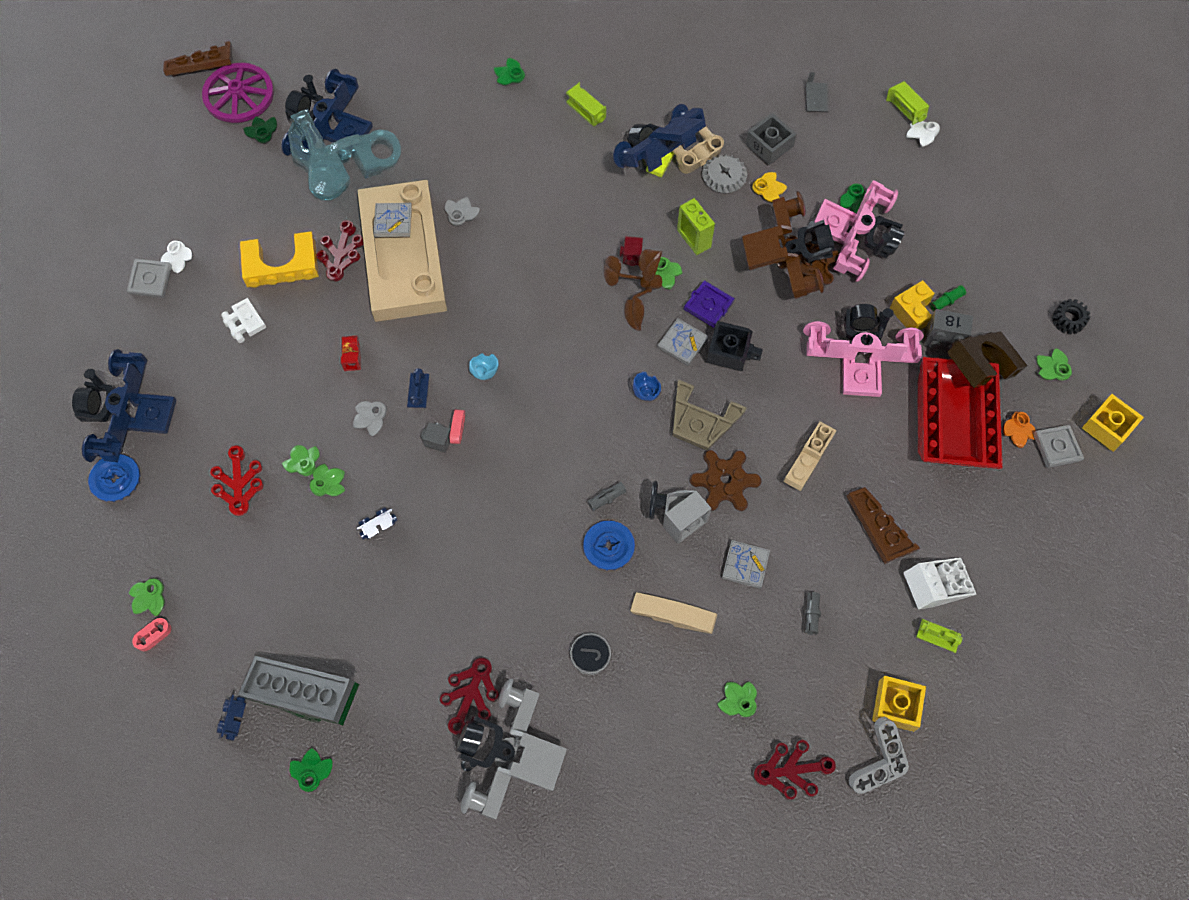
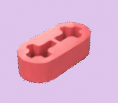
(457, 426)
(151, 634)

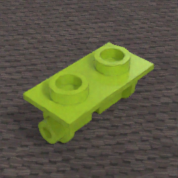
(939, 635)

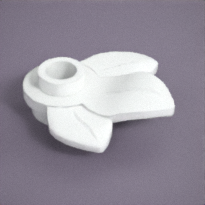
(925, 131)
(177, 255)

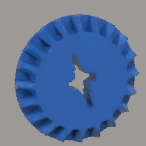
(102, 473)
(615, 534)

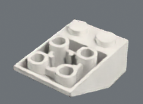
(939, 582)

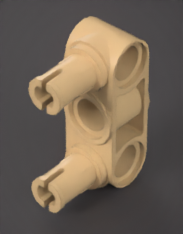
(699, 153)

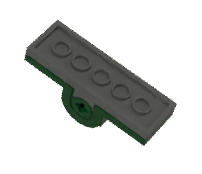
(299, 690)

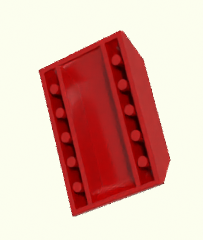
(957, 420)

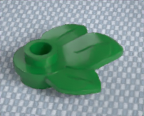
(510, 73)
(851, 199)
(310, 767)

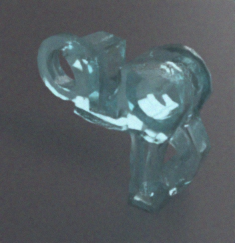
(326, 172)

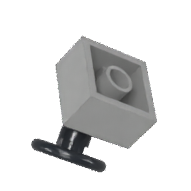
(683, 511)

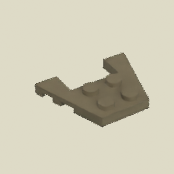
(699, 425)

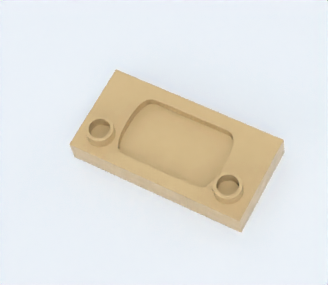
(402, 270)

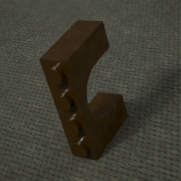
(970, 358)

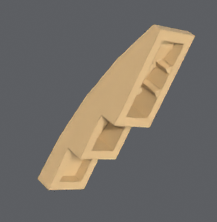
(674, 612)

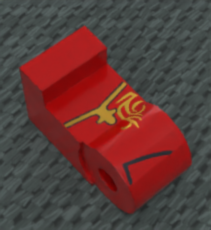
(351, 353)

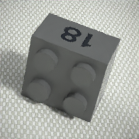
(770, 138)
(946, 328)

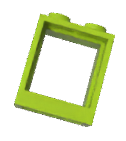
(694, 227)

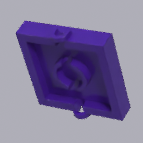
(709, 303)

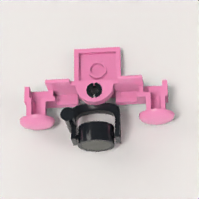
(864, 224)
(864, 378)

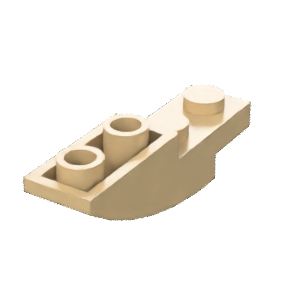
(810, 456)

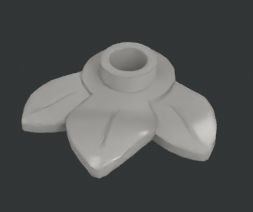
(461, 210)
(368, 418)

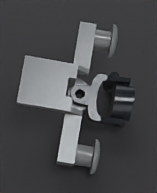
(538, 762)

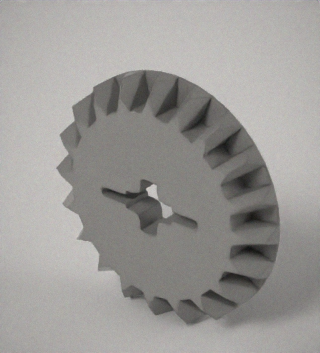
(721, 182)

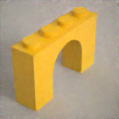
(302, 265)

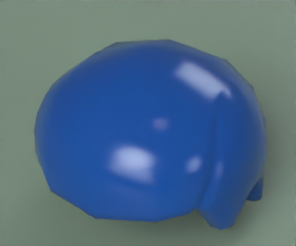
(646, 387)

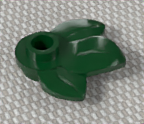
(261, 129)

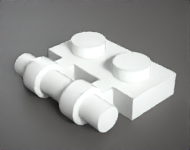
(248, 317)

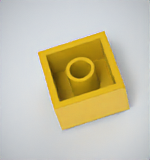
(1112, 422)
(899, 702)

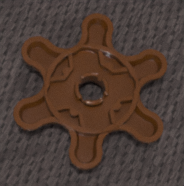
(822, 264)
(730, 491)

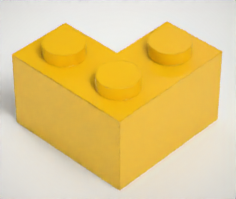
(911, 304)

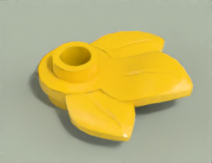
(771, 187)

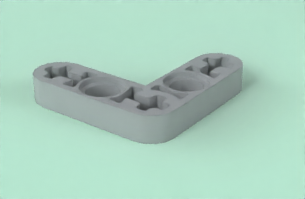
(887, 764)

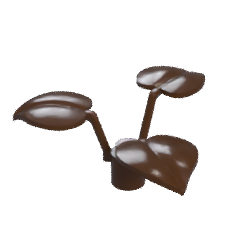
(649, 280)

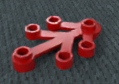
(238, 482)

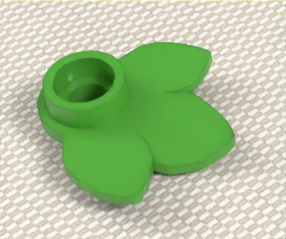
(668, 272)
(1053, 365)
(302, 460)
(329, 479)
(146, 599)
(737, 697)

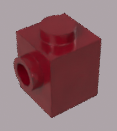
(631, 250)

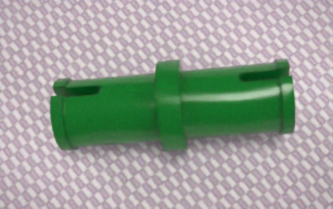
(948, 298)

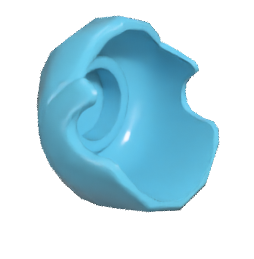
(483, 366)

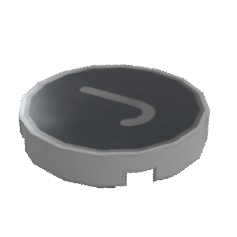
(590, 654)

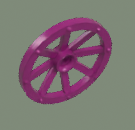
(237, 90)

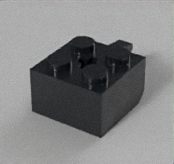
(732, 346)

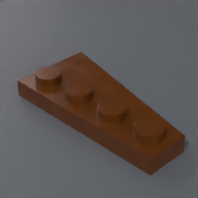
(199, 60)
(884, 533)

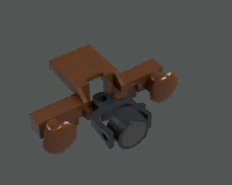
(764, 246)

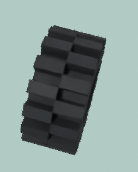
(1067, 324)

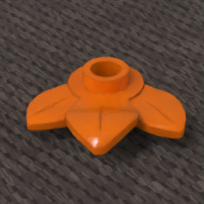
(1019, 429)

